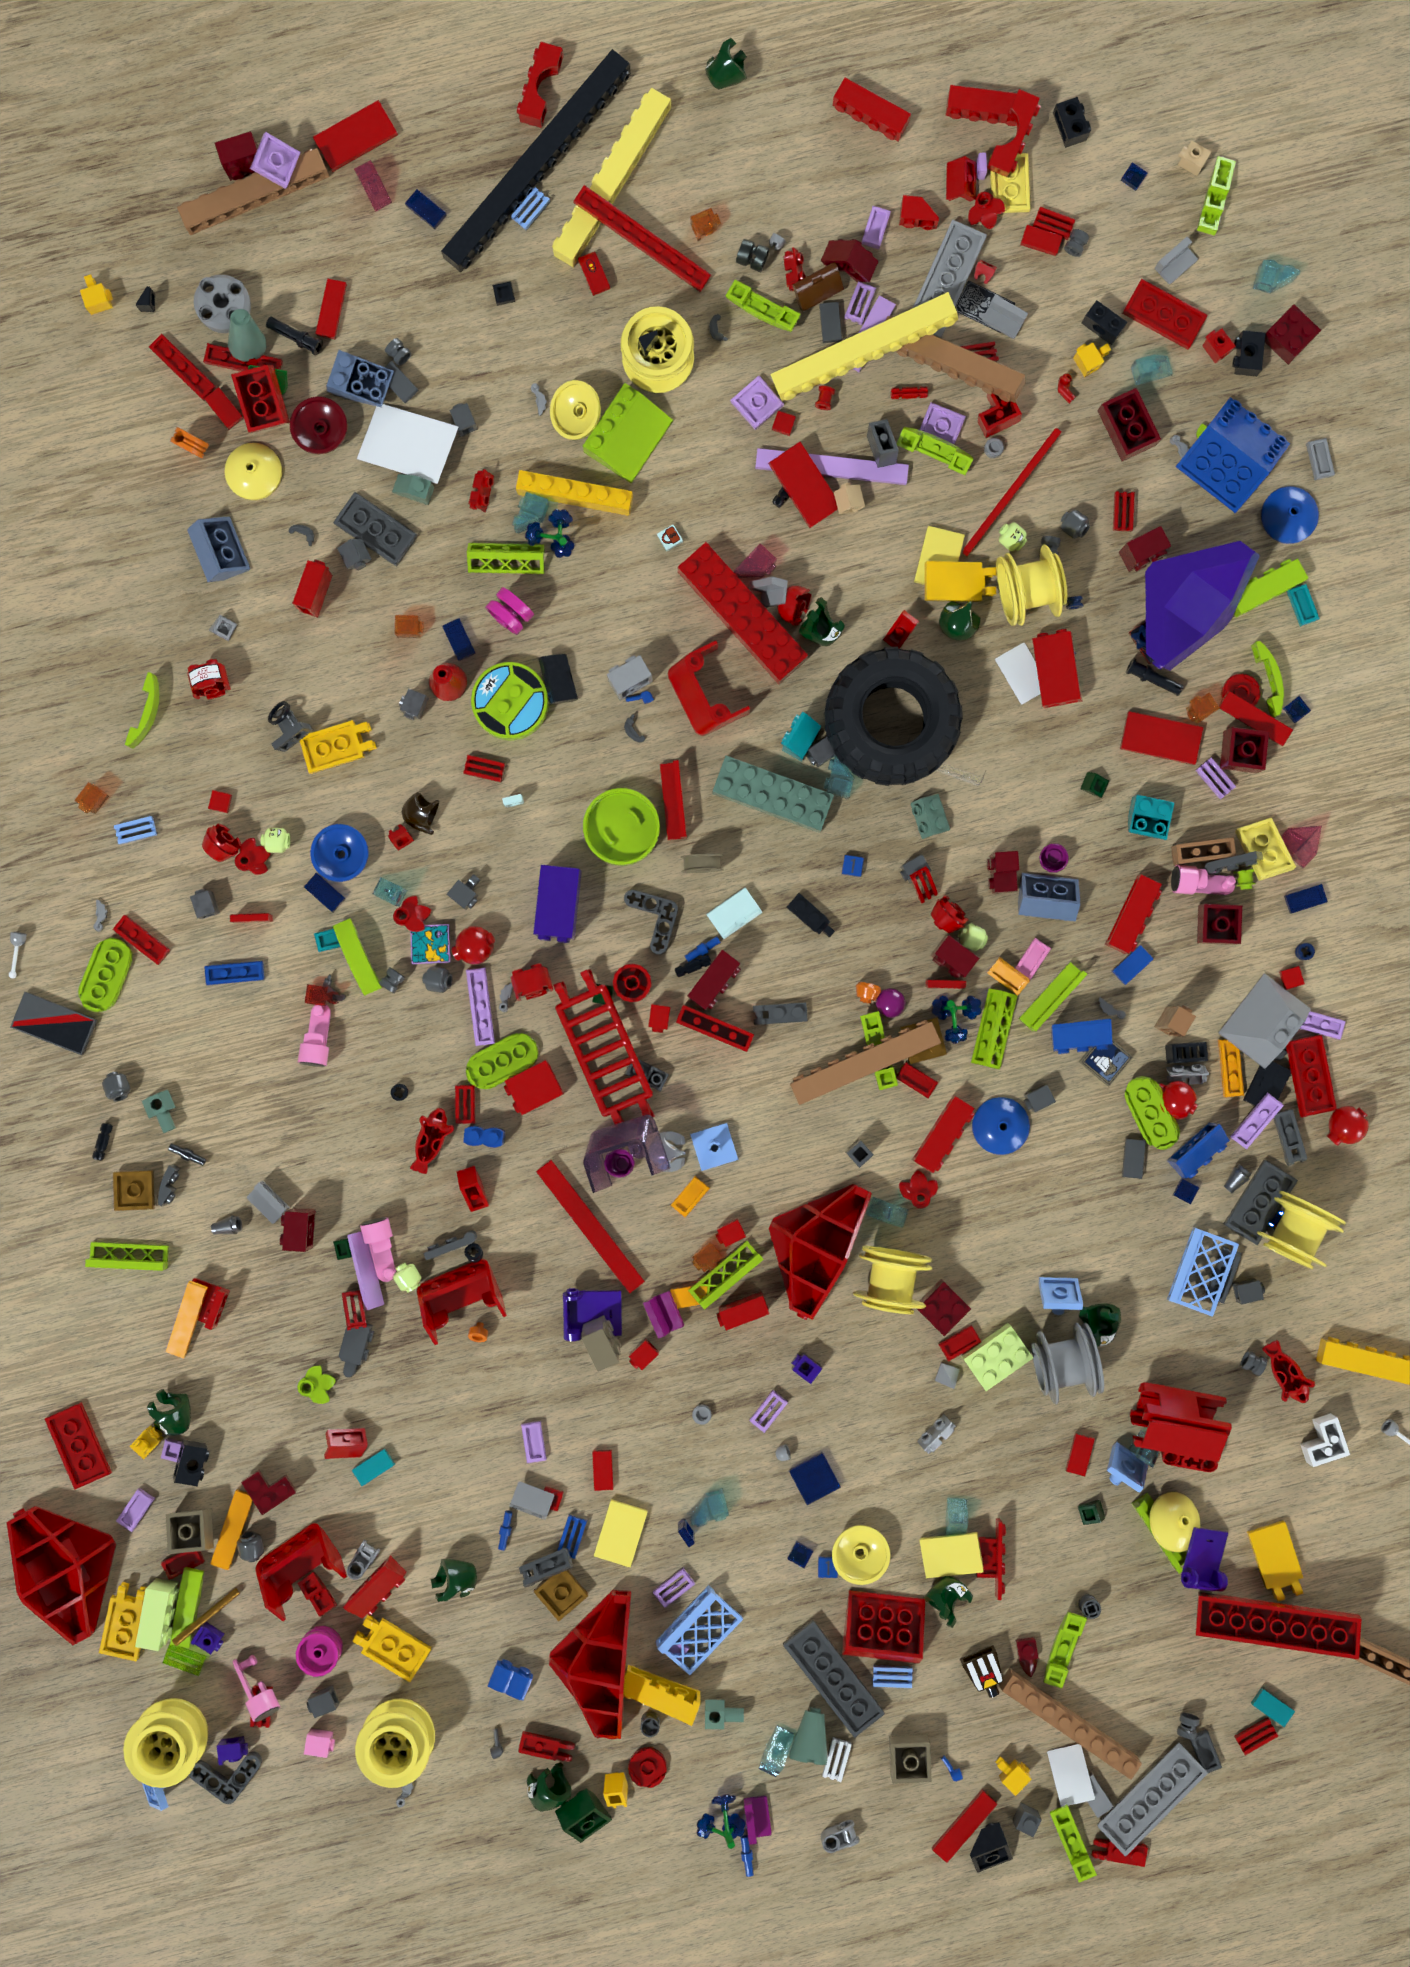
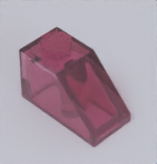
(372, 185)
(757, 564)

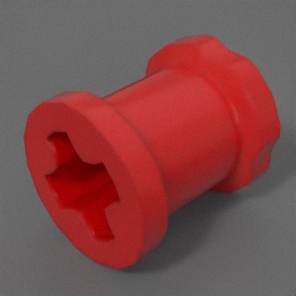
(825, 398)

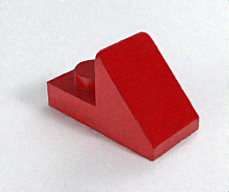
(901, 630)

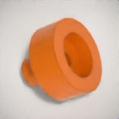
(478, 1333)

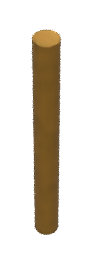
(206, 1616)

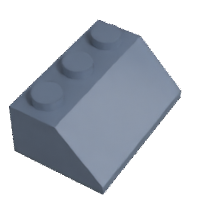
(218, 548)
(1048, 897)

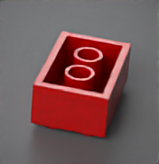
(260, 398)

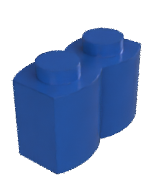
(489, 1137)
(510, 1679)

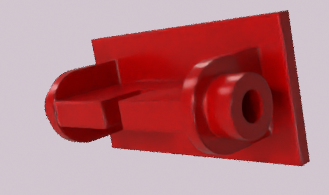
(793, 262)
(483, 482)

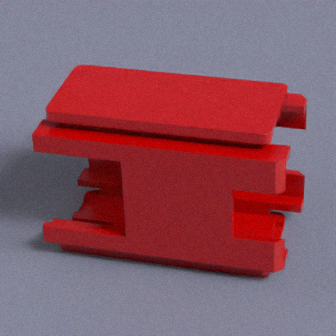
(1181, 1426)

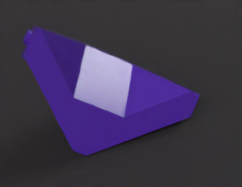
(1193, 599)

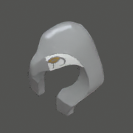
(671, 1151)

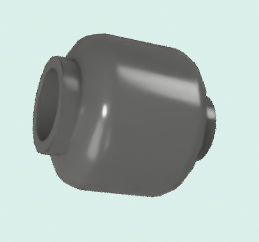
(1075, 524)
(437, 979)
(116, 1086)
(250, 1546)

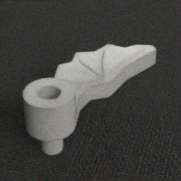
(101, 916)
(505, 995)

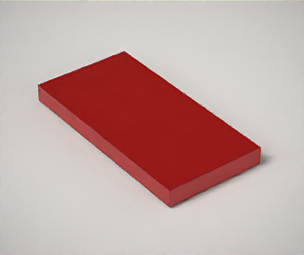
(355, 136)
(1165, 314)
(804, 484)
(1161, 738)
(1311, 1076)
(78, 1446)

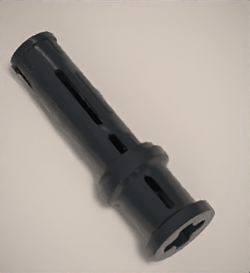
(301, 338)
(1146, 673)

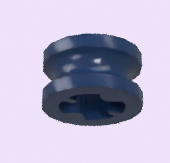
(1074, 602)
(1299, 953)

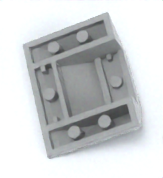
(1265, 1021)

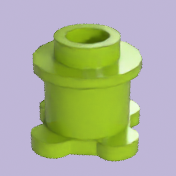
(1245, 878)

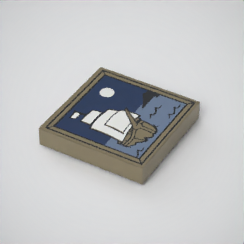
(1106, 1063)

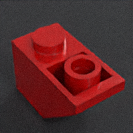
(917, 213)

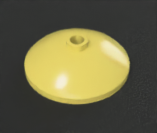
(567, 407)
(259, 481)
(1167, 1522)
(863, 1567)

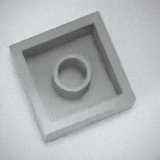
(629, 677)

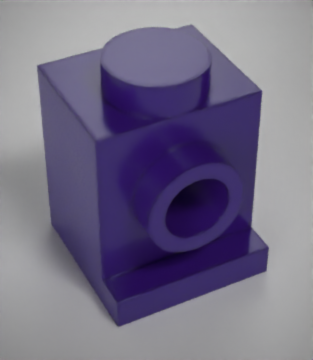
(807, 1374)
(210, 1632)
(231, 1749)

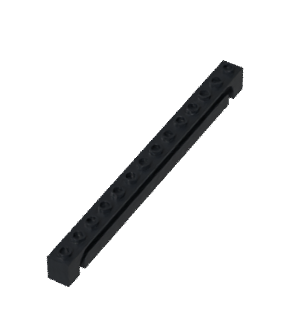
(536, 161)

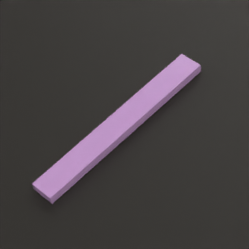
(844, 467)

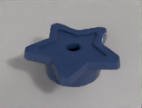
(1138, 637)

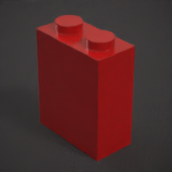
(312, 588)
(533, 1087)
(742, 1311)

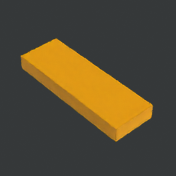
(1230, 1069)

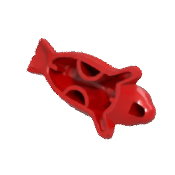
(430, 1139)
(1288, 1374)

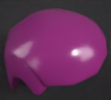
(1054, 858)
(891, 1003)
(619, 1163)

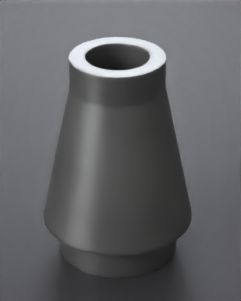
(1237, 1178)
(230, 1225)

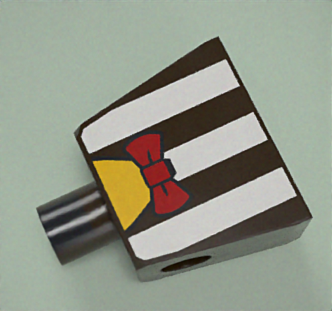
(984, 1670)

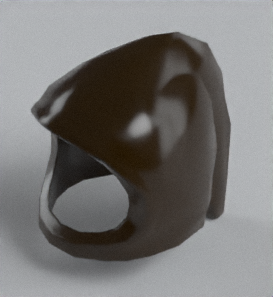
(420, 813)

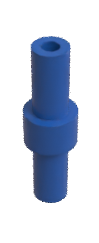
(702, 949)
(505, 1530)
(747, 1855)

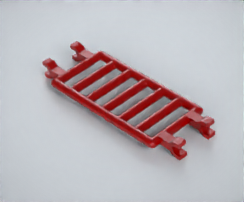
(598, 1095)

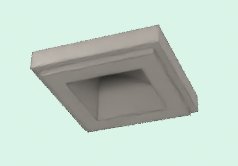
(223, 627)
(947, 1375)

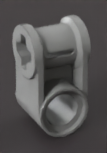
(363, 1557)
(839, 1833)

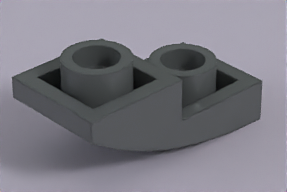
(401, 384)
(655, 1076)
(166, 1191)

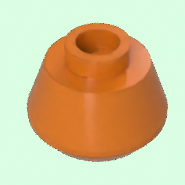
(867, 992)

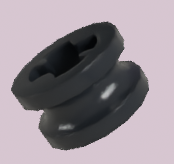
(393, 1090)
(469, 1249)

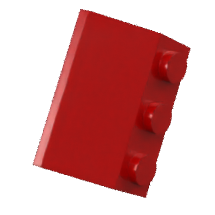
(376, 1588)

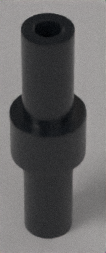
(187, 1154)

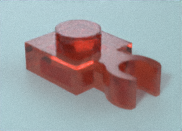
(318, 995)

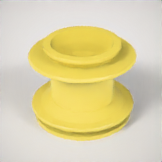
(668, 372)
(1031, 585)
(1301, 1230)
(892, 1279)
(167, 1719)
(395, 1719)

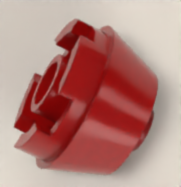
(219, 843)
(948, 915)

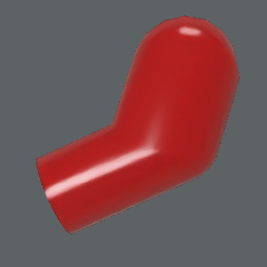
(1063, 388)

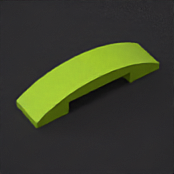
(761, 307)
(935, 447)
(1274, 676)
(135, 735)
(356, 956)
(873, 1034)
(1062, 1649)
(1073, 1843)

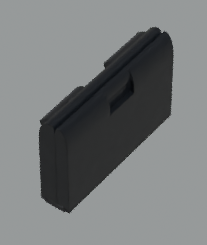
(558, 678)
(1269, 1080)

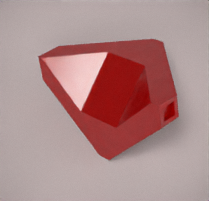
(816, 1244)
(60, 1570)
(594, 1663)

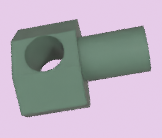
(162, 1114)
(726, 1714)

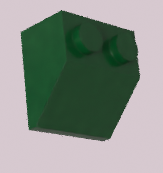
(582, 1815)

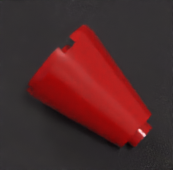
(448, 682)

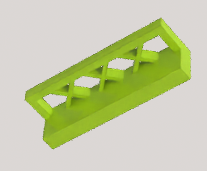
(505, 551)
(1052, 997)
(991, 1028)
(124, 1263)
(729, 1281)
(1143, 1507)

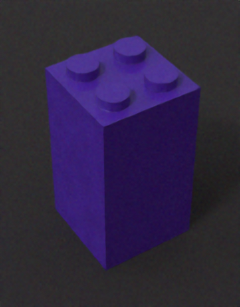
(557, 903)

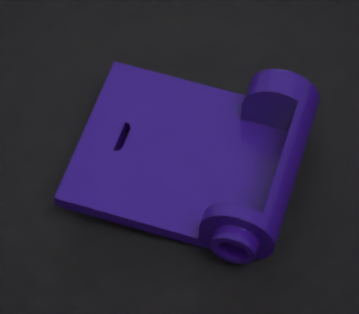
(586, 1306)
(1204, 1560)

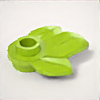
(319, 1384)

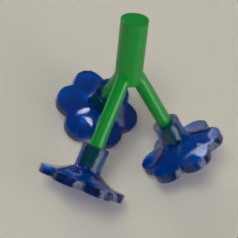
(562, 545)
(945, 1008)
(732, 1826)

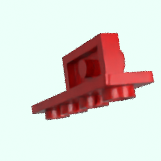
(991, 1553)

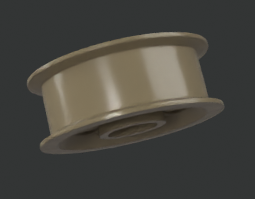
(701, 863)

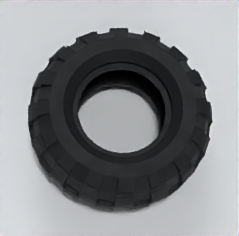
(915, 675)

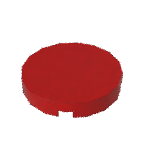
(1244, 687)
(647, 1767)

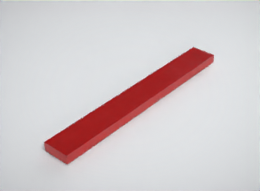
(642, 238)
(1011, 492)
(590, 1226)

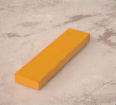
(186, 1319)
(232, 1530)

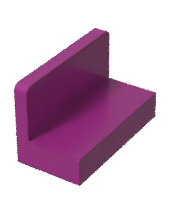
(663, 1314)
(757, 1818)

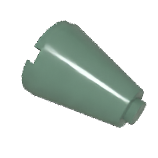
(245, 337)
(810, 1739)

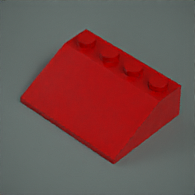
(884, 1627)

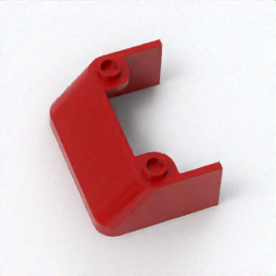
(700, 714)
(455, 1291)
(291, 1562)

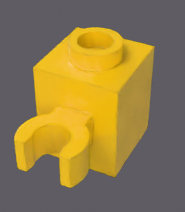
(96, 296)
(1089, 358)
(147, 1442)
(1014, 1775)
(615, 1789)

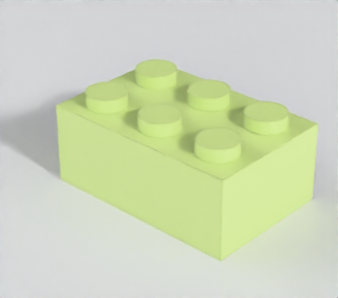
(997, 1357)
(157, 1614)

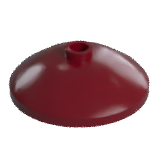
(312, 415)

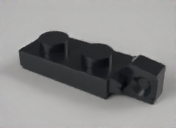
(810, 915)

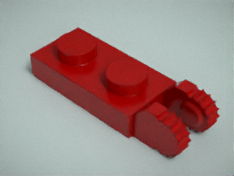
(545, 1747)
(1135, 1857)

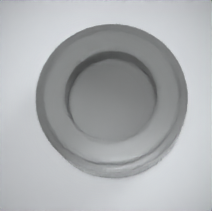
(993, 448)
(701, 1414)

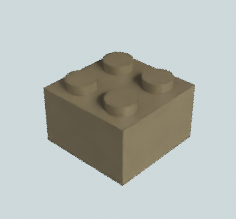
(601, 1343)
(189, 1531)
(910, 1758)

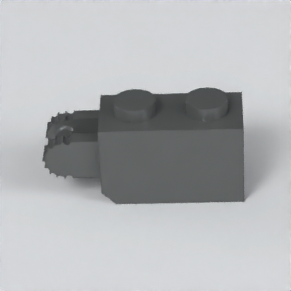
(354, 1348)

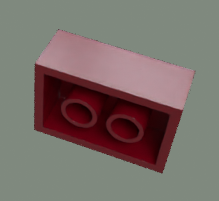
(1129, 424)
(714, 980)

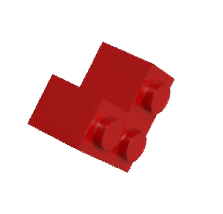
(999, 417)

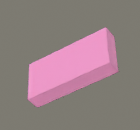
(1032, 958)

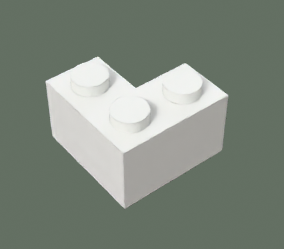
(1329, 1444)

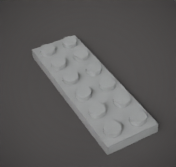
(952, 265)
(1152, 1799)

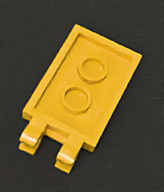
(957, 581)
(335, 746)
(1276, 1558)
(122, 1624)
(392, 1647)

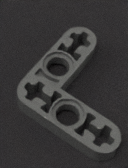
(658, 910)
(231, 1783)

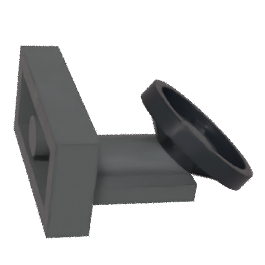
(292, 729)

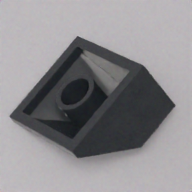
(990, 1848)

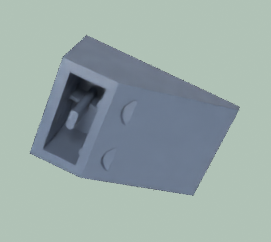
(359, 379)

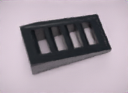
(1174, 1052)

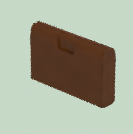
(818, 286)

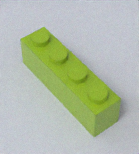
(1271, 585)

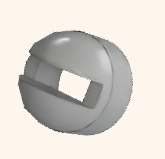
(776, 240)
(783, 1453)

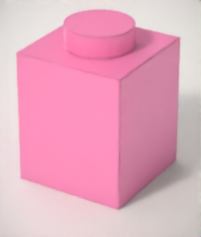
(319, 1743)

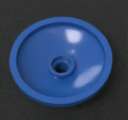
(1284, 525)
(326, 851)
(987, 1125)

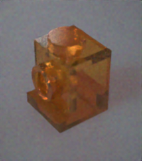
(704, 223)

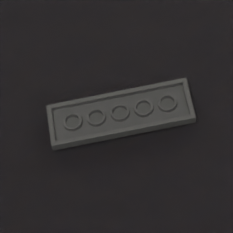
(833, 1678)

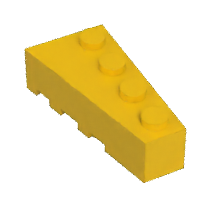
(662, 1694)

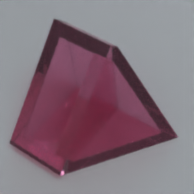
(1302, 843)

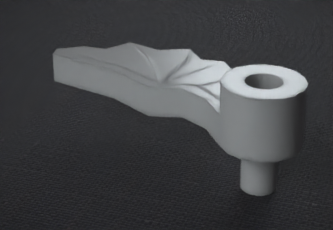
(540, 398)
(1182, 447)
(1108, 1008)
(406, 1791)

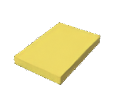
(1015, 188)
(938, 546)
(1265, 838)
(620, 1533)
(951, 1555)

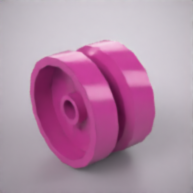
(507, 613)
(319, 1651)

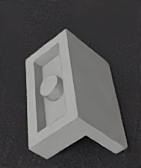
(1176, 261)
(1004, 317)
(772, 590)
(267, 1202)
(532, 1500)

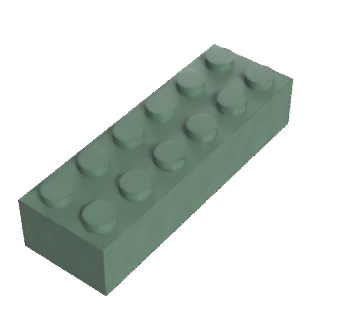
(772, 794)

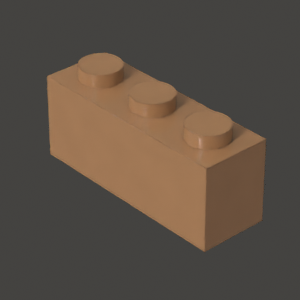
(1203, 851)
(1175, 1021)

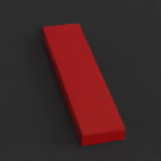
(221, 357)
(182, 367)
(1255, 718)
(964, 1826)

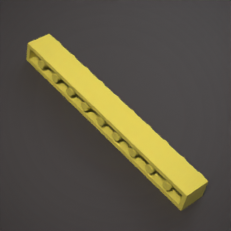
(614, 173)
(865, 347)

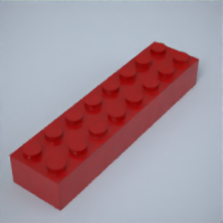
(742, 613)
(1278, 1625)

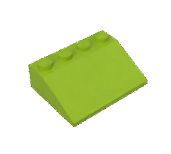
(627, 433)

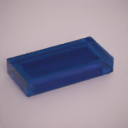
(425, 209)
(459, 639)
(324, 892)
(1306, 898)
(686, 1532)

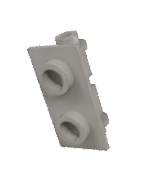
(1196, 1073)
(942, 1427)

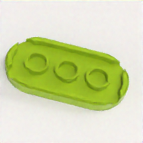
(105, 975)
(502, 1061)
(1144, 1102)

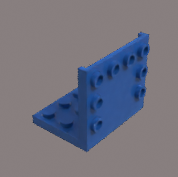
(1233, 455)

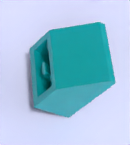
(801, 737)
(1150, 817)

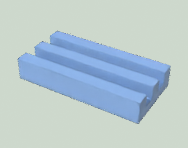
(540, 196)
(119, 833)
(898, 1684)

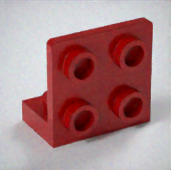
(213, 1304)

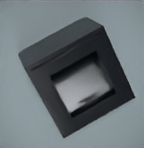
(146, 302)
(647, 342)

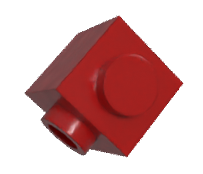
(1218, 345)

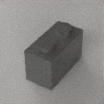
(882, 443)

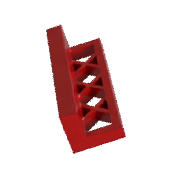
(673, 801)

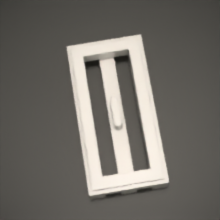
(832, 1775)

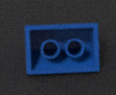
(1081, 1036)
(1199, 1150)

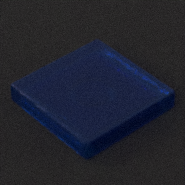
(814, 1478)

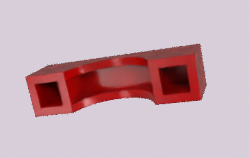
(546, 64)
(1022, 110)

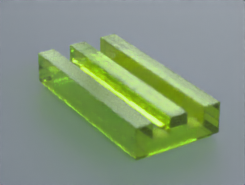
(187, 1652)

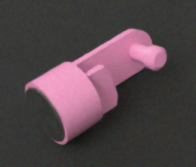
(1191, 880)
(313, 1049)
(377, 1235)
(262, 1704)

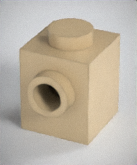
(1193, 157)
(849, 498)

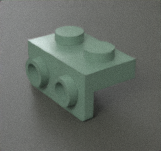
(930, 816)

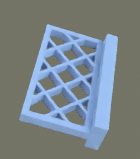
(1185, 1270)
(685, 1622)

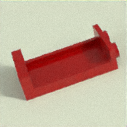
(1056, 668)

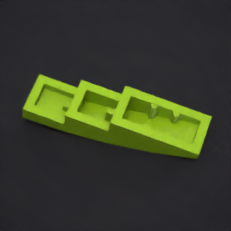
(1216, 195)
(187, 1603)

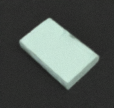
(734, 913)

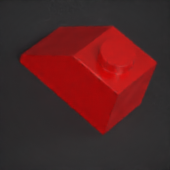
(472, 1188)

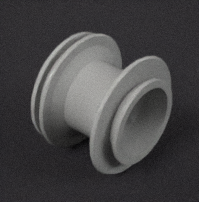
(1068, 1363)

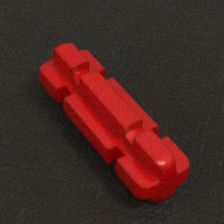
(909, 392)

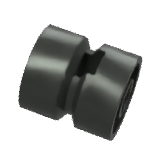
(746, 252)

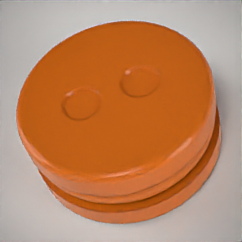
(189, 442)

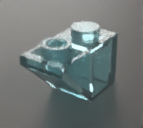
(1274, 276)
(532, 509)
(840, 779)
(711, 1507)

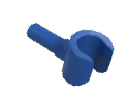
(646, 696)
(955, 1774)

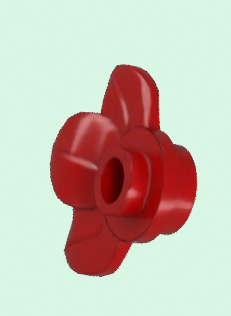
(986, 213)
(255, 855)
(414, 914)
(918, 1187)

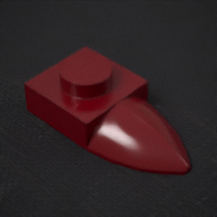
(1027, 1654)

